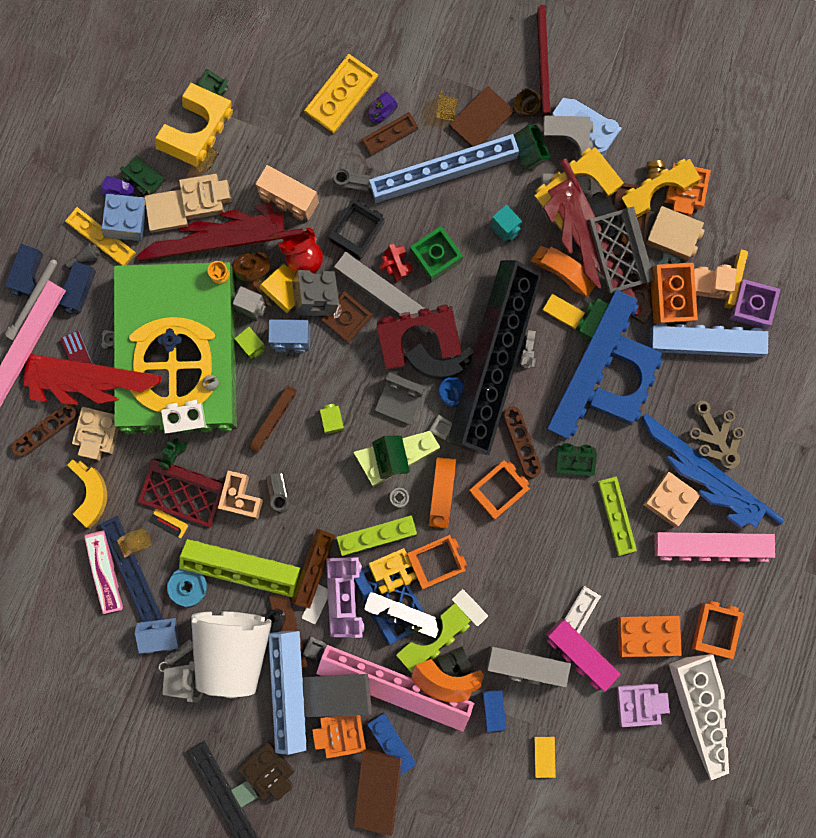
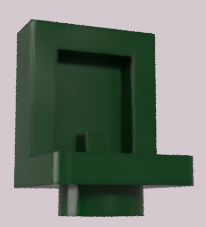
(213, 83)

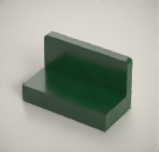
(390, 456)

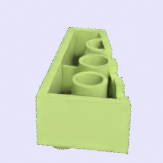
(416, 448)

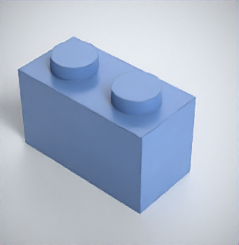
(157, 635)

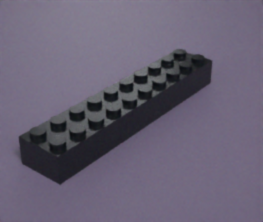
(494, 357)

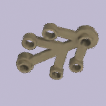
(718, 437)

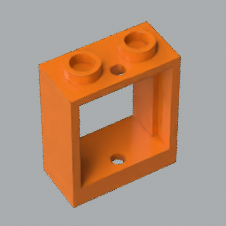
(485, 503)
(453, 545)
(699, 632)

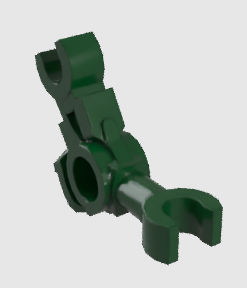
(170, 453)

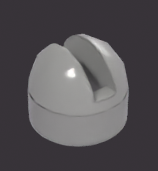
(213, 385)

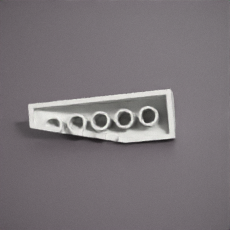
(703, 707)

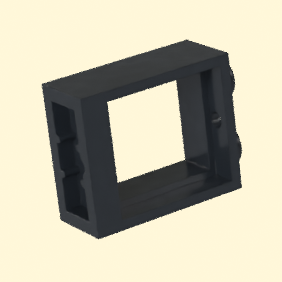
(347, 245)

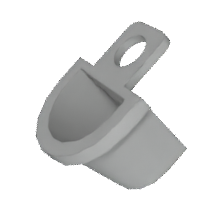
(180, 683)

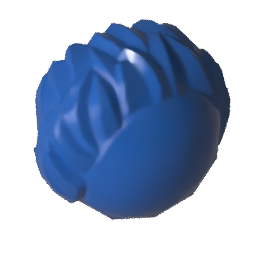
(450, 391)

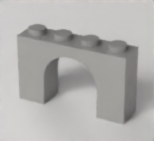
(576, 129)

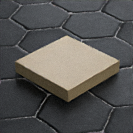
(165, 211)

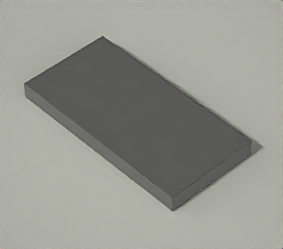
(336, 695)

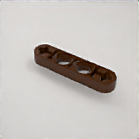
(273, 419)
(45, 431)
(525, 441)

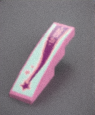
(103, 572)

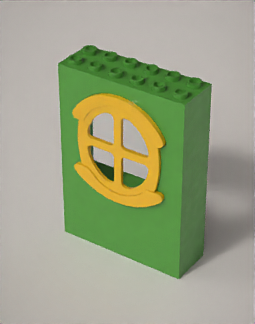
(190, 303)

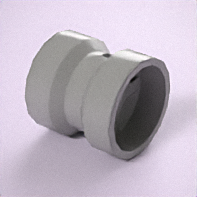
(399, 497)

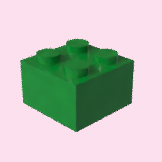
(436, 253)

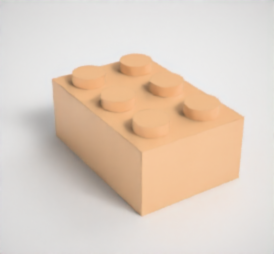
(287, 193)

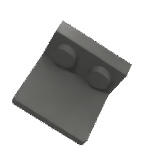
(400, 398)

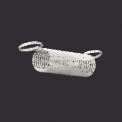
(180, 653)

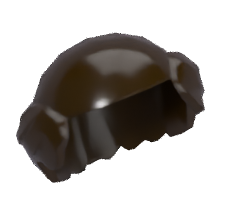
(527, 102)

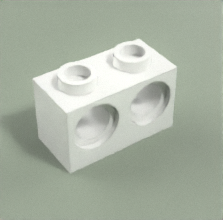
(184, 421)

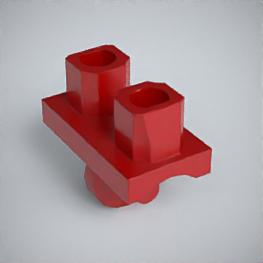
(393, 264)

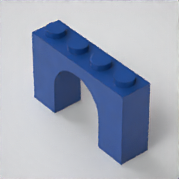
(645, 362)

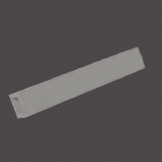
(378, 288)

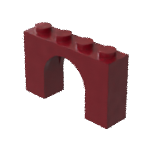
(439, 320)

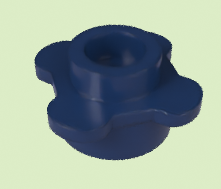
(170, 345)

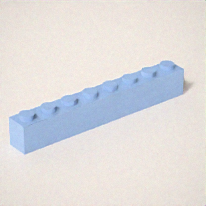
(444, 168)

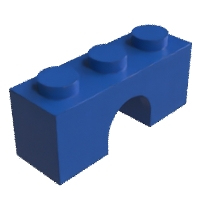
(390, 741)

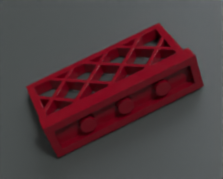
(183, 475)

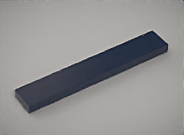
(131, 573)

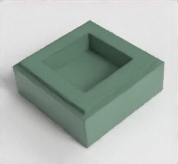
(244, 793)

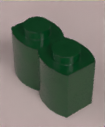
(531, 147)

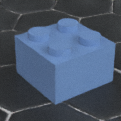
(124, 217)
(289, 335)

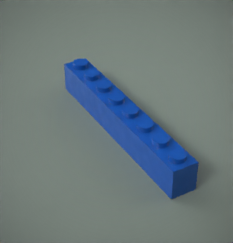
(592, 363)

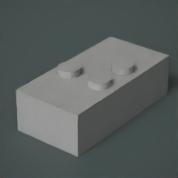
(528, 666)

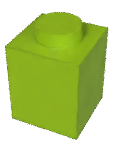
(250, 343)
(331, 419)

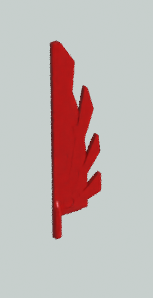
(75, 376)

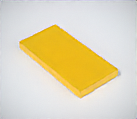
(341, 93)

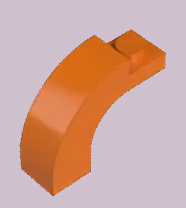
(565, 268)
(442, 492)
(445, 687)

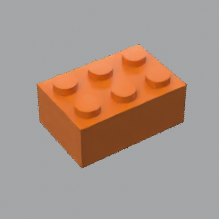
(673, 293)
(649, 636)

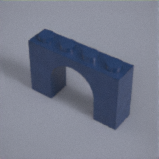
(23, 279)

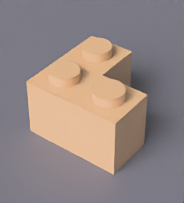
(715, 283)
(234, 498)

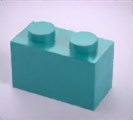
(506, 224)

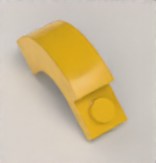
(96, 494)

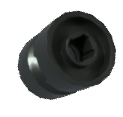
(455, 662)

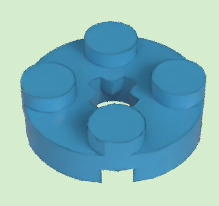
(181, 596)

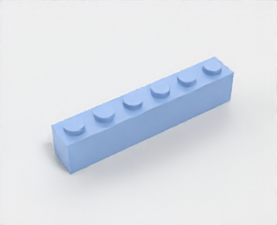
(709, 341)
(287, 692)

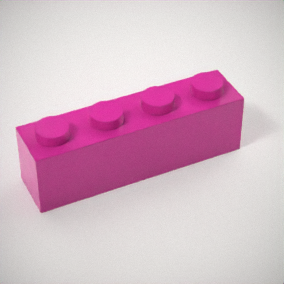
(582, 654)

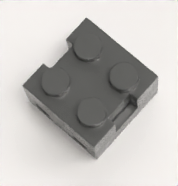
(315, 293)

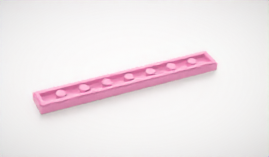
(28, 336)

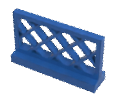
(385, 628)

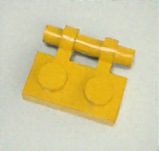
(390, 565)

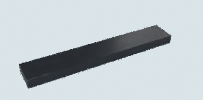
(221, 791)

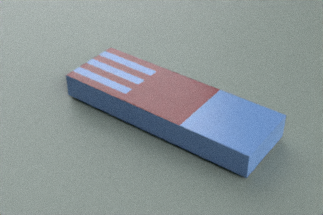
(76, 348)

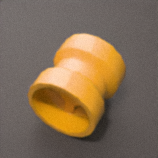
(216, 269)

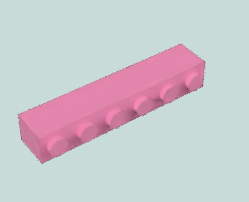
(714, 545)

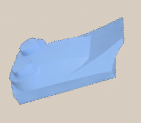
(604, 129)

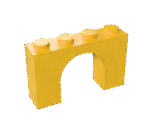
(193, 147)
(590, 165)

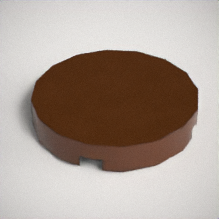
(251, 266)

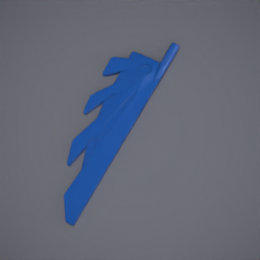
(724, 489)

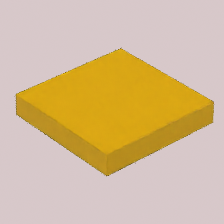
(280, 288)

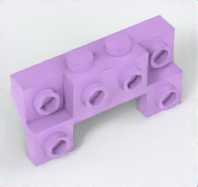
(342, 597)

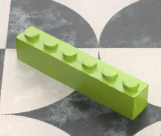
(239, 568)

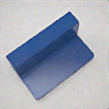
(494, 710)

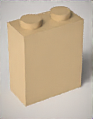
(675, 233)

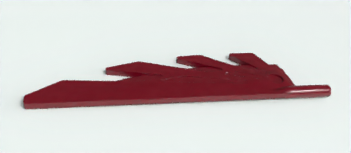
(575, 211)
(214, 236)

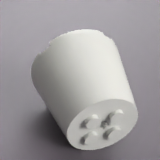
(228, 652)

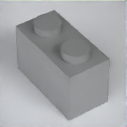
(249, 303)

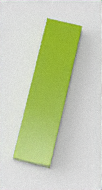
(617, 516)

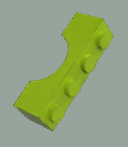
(376, 535)
(453, 621)

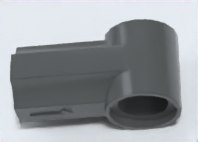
(354, 181)
(277, 491)

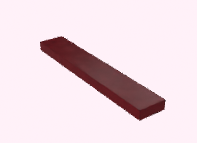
(543, 60)

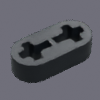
(278, 625)

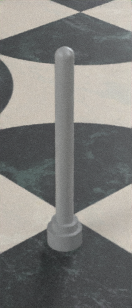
(13, 331)

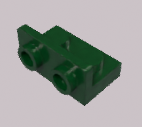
(142, 175)
(576, 459)

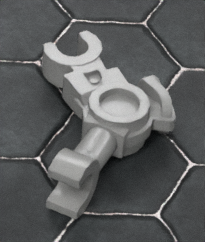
(527, 356)

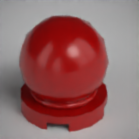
(302, 252)

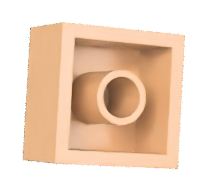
(672, 499)

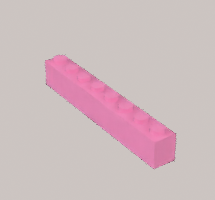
(396, 688)

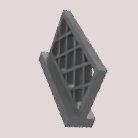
(636, 249)

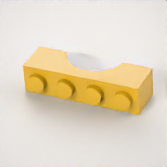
(682, 176)

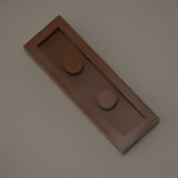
(389, 134)

